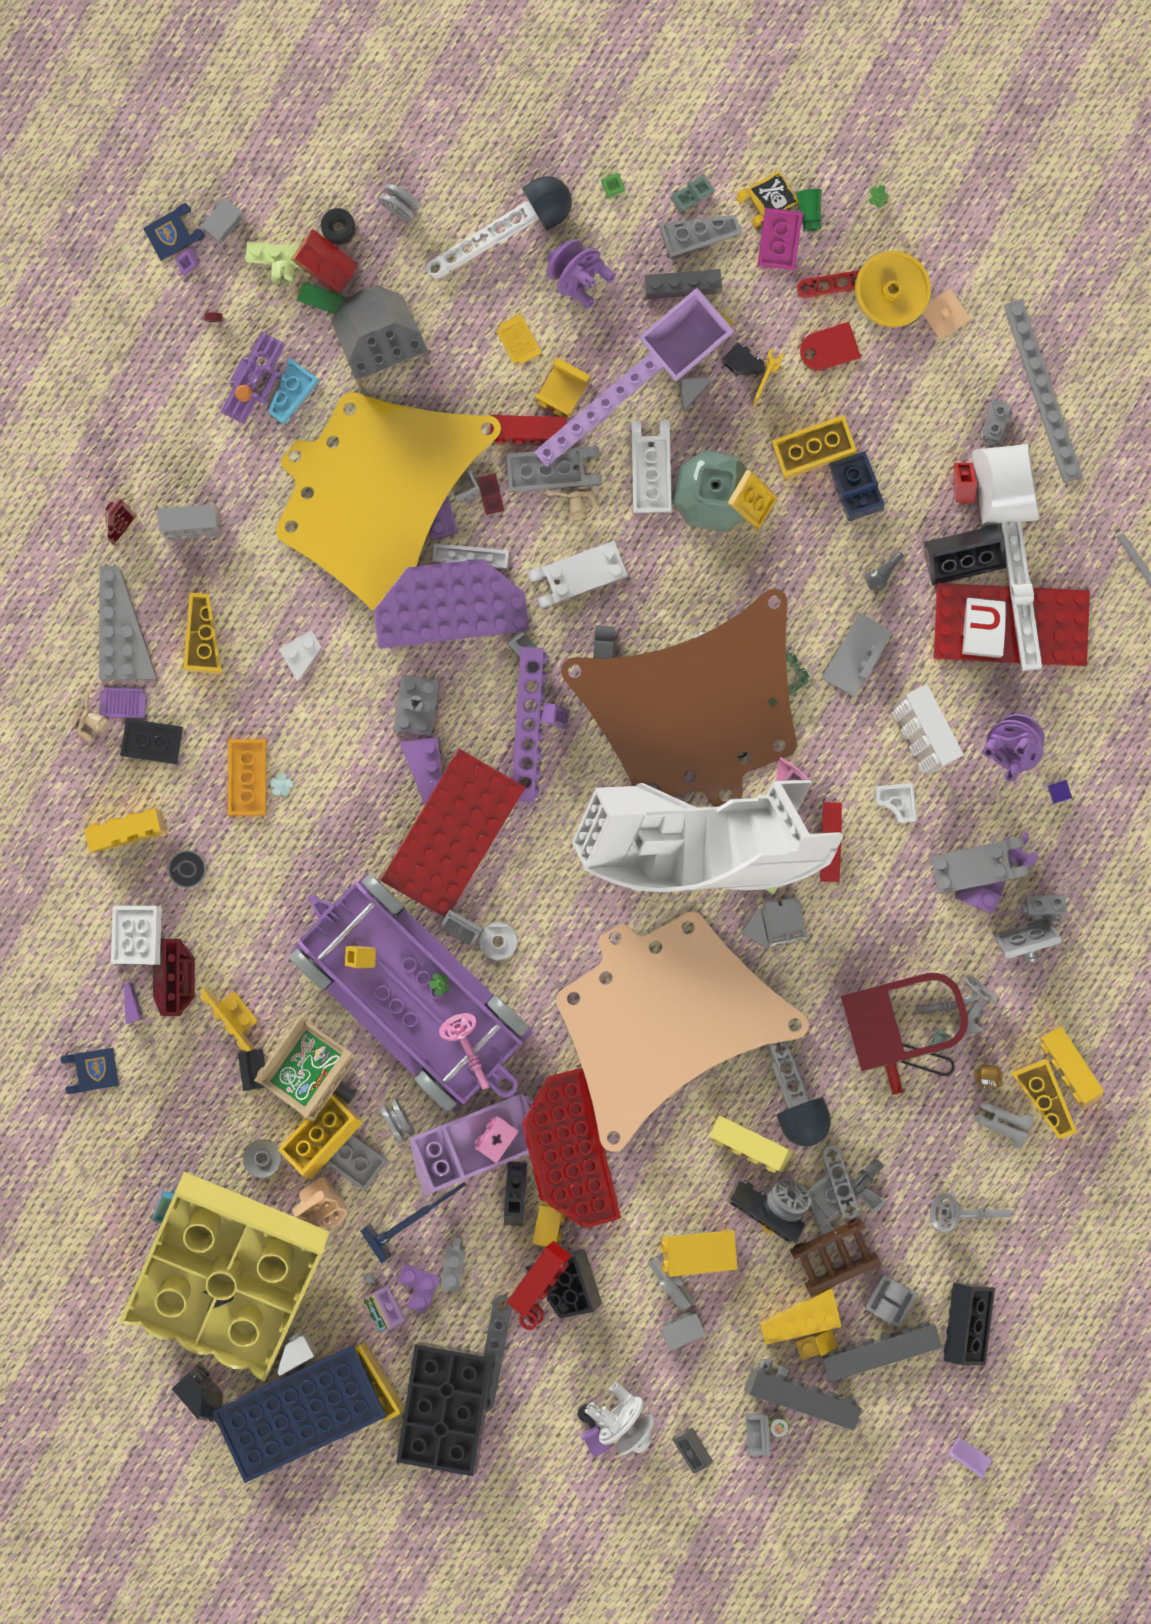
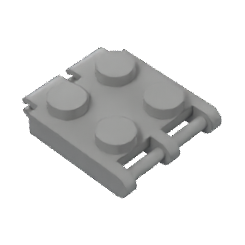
(783, 921)

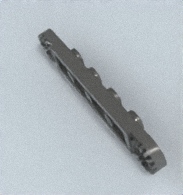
(496, 1342)

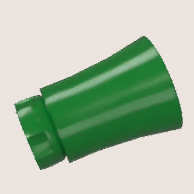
(810, 205)

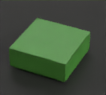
(612, 185)

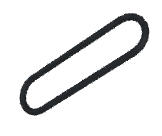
(930, 1070)

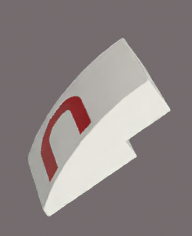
(984, 628)

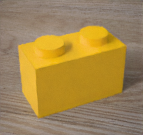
(548, 1226)

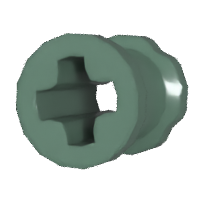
(939, 1037)

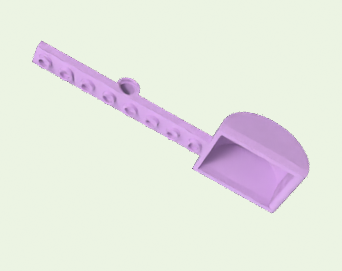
(674, 343)

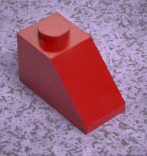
(964, 483)

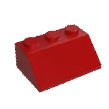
(324, 262)

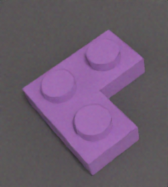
(424, 1286)

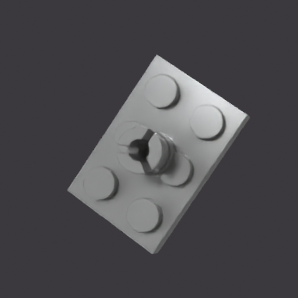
(416, 705)
(1027, 940)

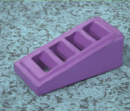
(555, 715)
(132, 1008)

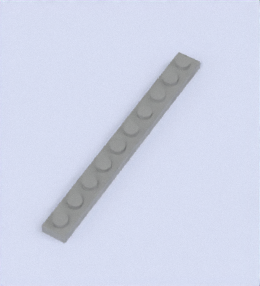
(1042, 391)

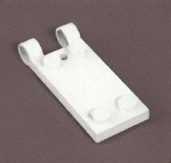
(651, 470)
(580, 573)

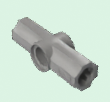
(672, 1285)

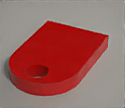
(831, 347)

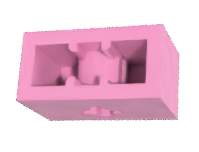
(504, 1133)

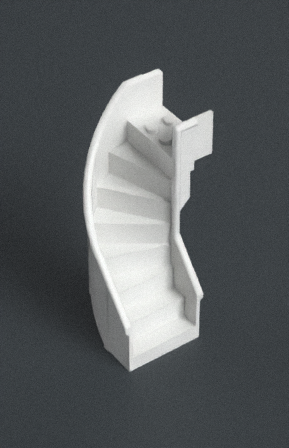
(666, 845)

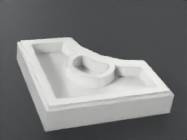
(899, 800)

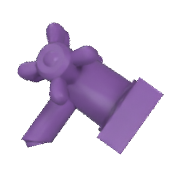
(1020, 857)

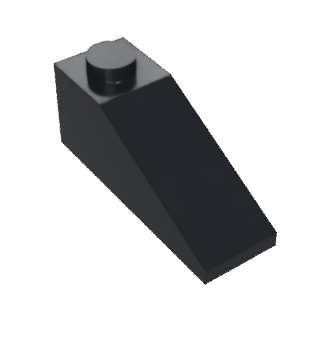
(515, 1194)

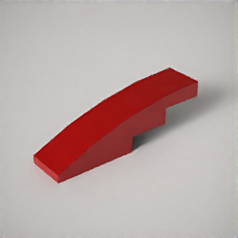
(832, 823)

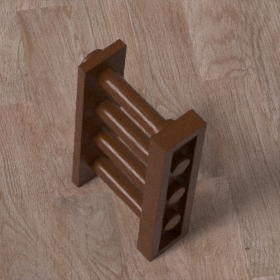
(850, 1268)

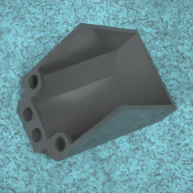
(377, 332)

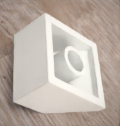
(296, 1351)

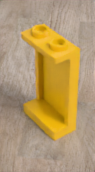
(699, 1253)

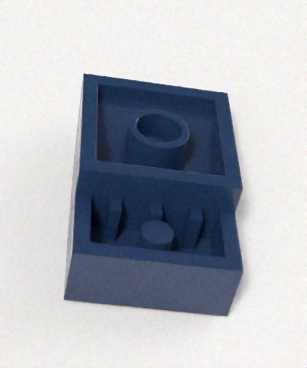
(857, 486)

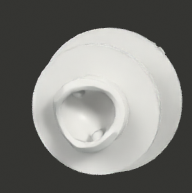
(623, 1422)

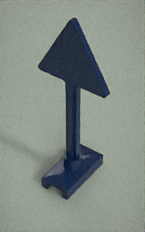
(378, 1242)

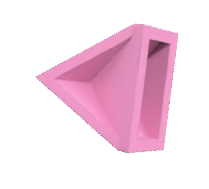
(788, 772)

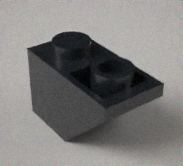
(742, 362)

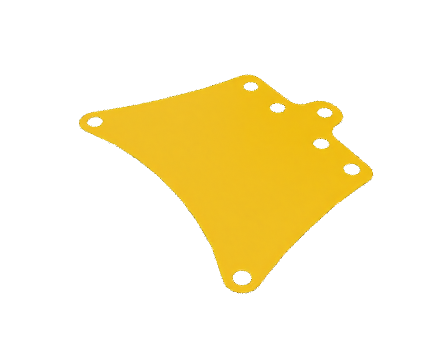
(376, 488)

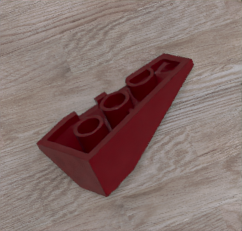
(117, 519)

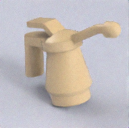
(577, 507)
(94, 721)

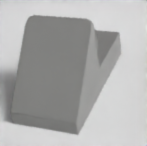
(973, 1013)

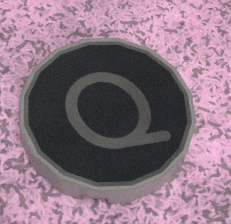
(187, 869)

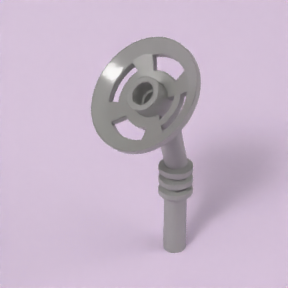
(978, 991)
(954, 1215)

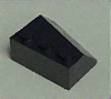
(576, 1288)
(199, 1393)

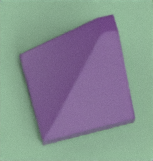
(187, 261)

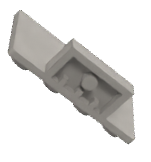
(857, 655)

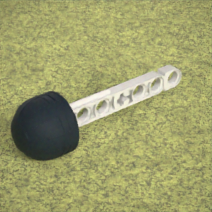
(547, 201)

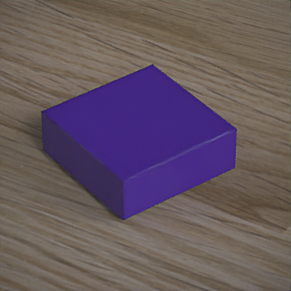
(1059, 791)

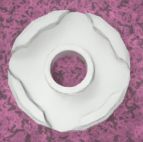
(506, 933)

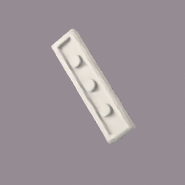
(451, 553)

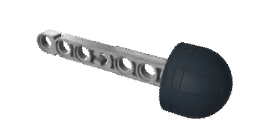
(804, 1120)

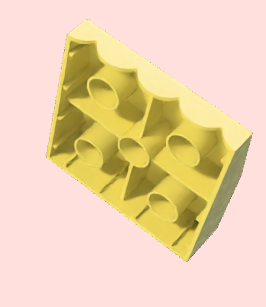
(231, 1250)

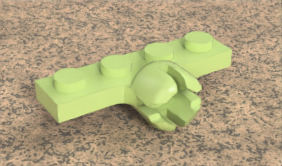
(275, 255)

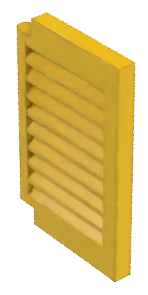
(518, 340)

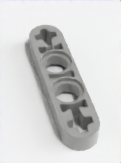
(837, 1182)

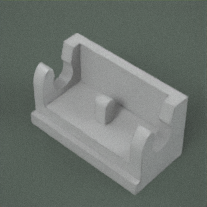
(523, 640)
(461, 928)
(758, 1434)

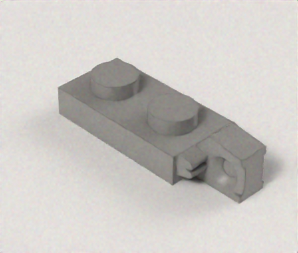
(453, 1266)

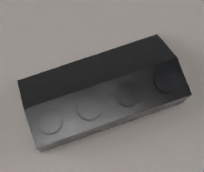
(965, 554)
(756, 1207)
(969, 1324)

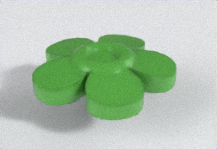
(878, 196)
(439, 984)

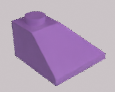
(982, 897)

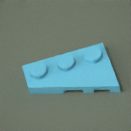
(293, 390)

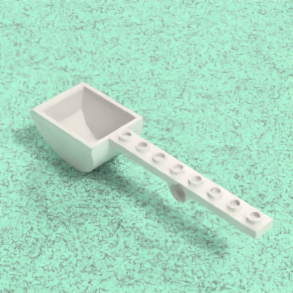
(1008, 498)

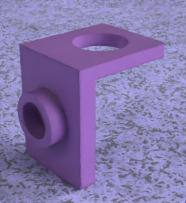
(591, 1438)

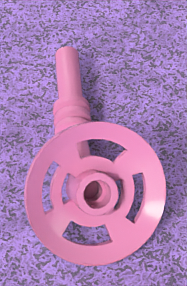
(461, 1034)

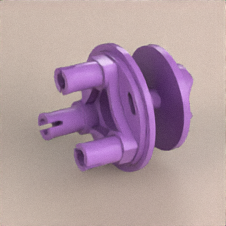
(576, 269)
(1015, 744)

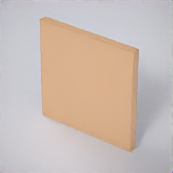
(945, 314)

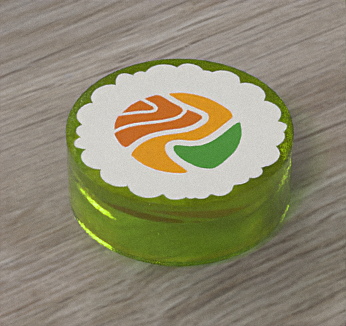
(779, 1427)

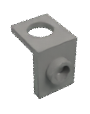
(470, 494)

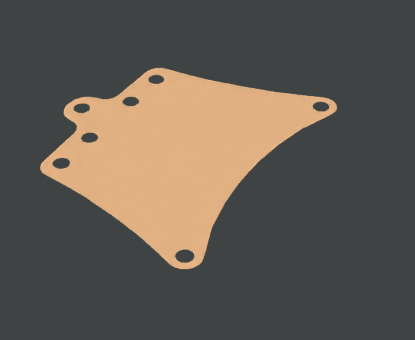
(665, 1019)

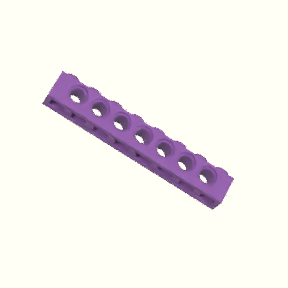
(527, 655)

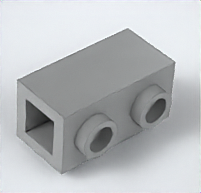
(995, 423)
(1044, 908)

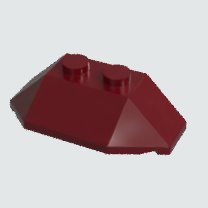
(173, 978)

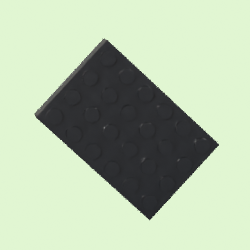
(445, 1408)

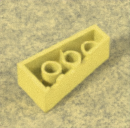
(751, 1144)

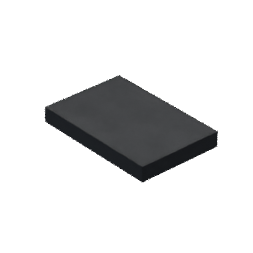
(151, 741)

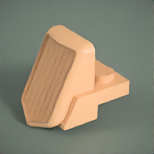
(321, 1205)

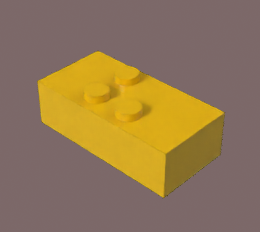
(814, 447)
(320, 1139)

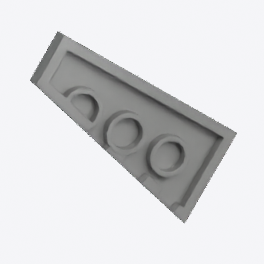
(691, 235)

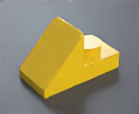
(816, 1344)

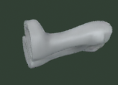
(993, 1123)

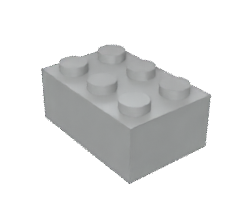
(189, 521)

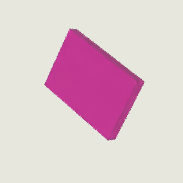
(780, 238)

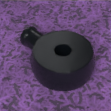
(585, 1418)

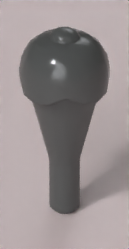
(878, 578)

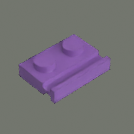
(444, 522)

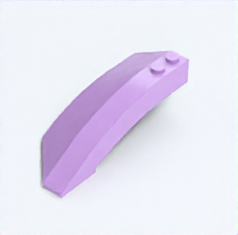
(448, 1151)

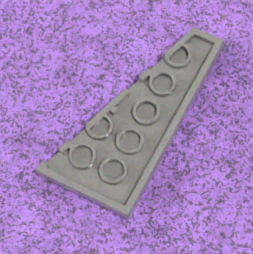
(121, 642)

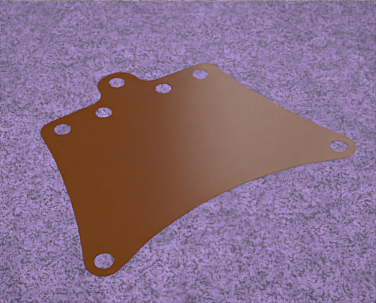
(696, 703)

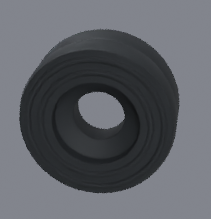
(338, 215)

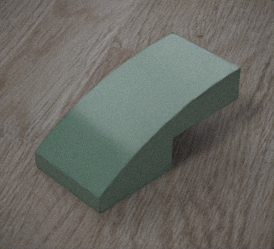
(692, 194)

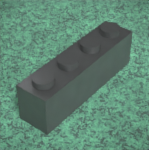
(682, 283)

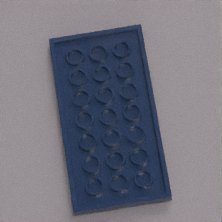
(299, 1413)

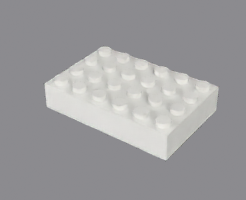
(926, 730)

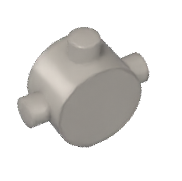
(370, 1279)

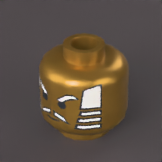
(989, 1077)

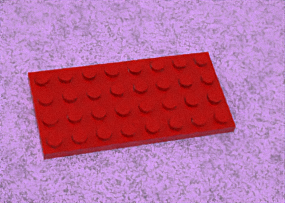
(1059, 620)
(452, 833)

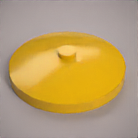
(892, 289)

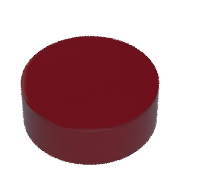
(213, 317)

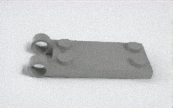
(529, 473)
(977, 866)

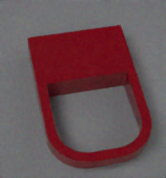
(875, 1025)

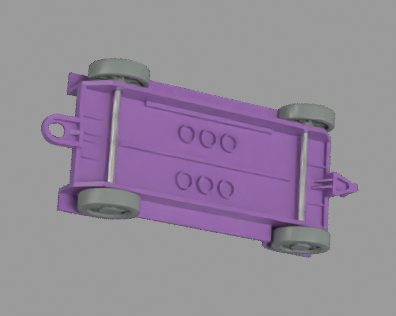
(396, 994)

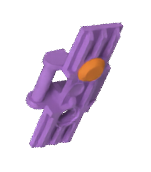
(246, 376)

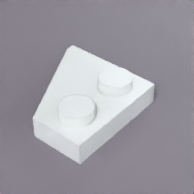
(300, 653)

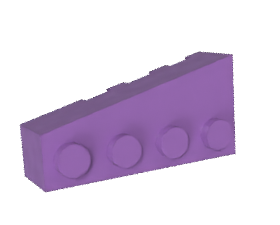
(425, 764)

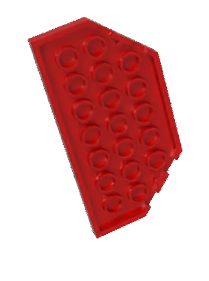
(568, 1152)

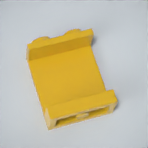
(562, 389)

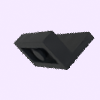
(250, 1064)

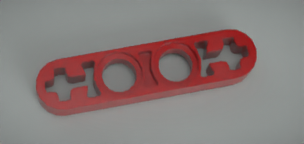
(831, 280)

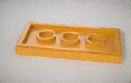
(247, 777)

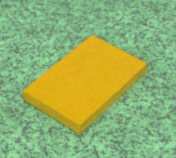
(752, 499)

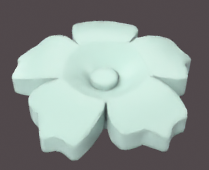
(281, 785)

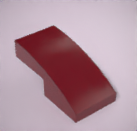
(490, 494)

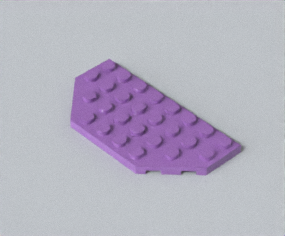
(449, 604)

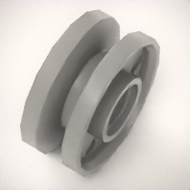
(399, 202)
(397, 1120)
(789, 1199)

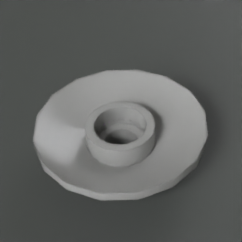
(254, 1165)

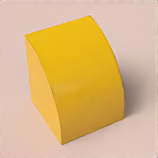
(360, 956)

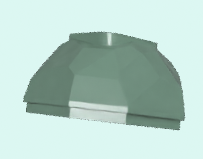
(699, 501)

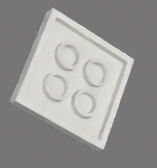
(136, 935)

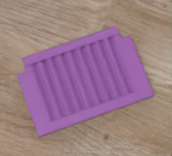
(123, 702)

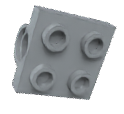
(891, 1300)

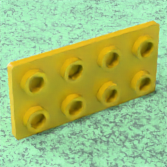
(234, 1014)

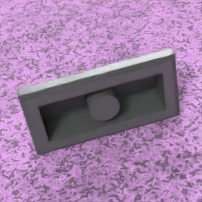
(693, 1450)

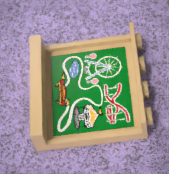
(305, 1068)

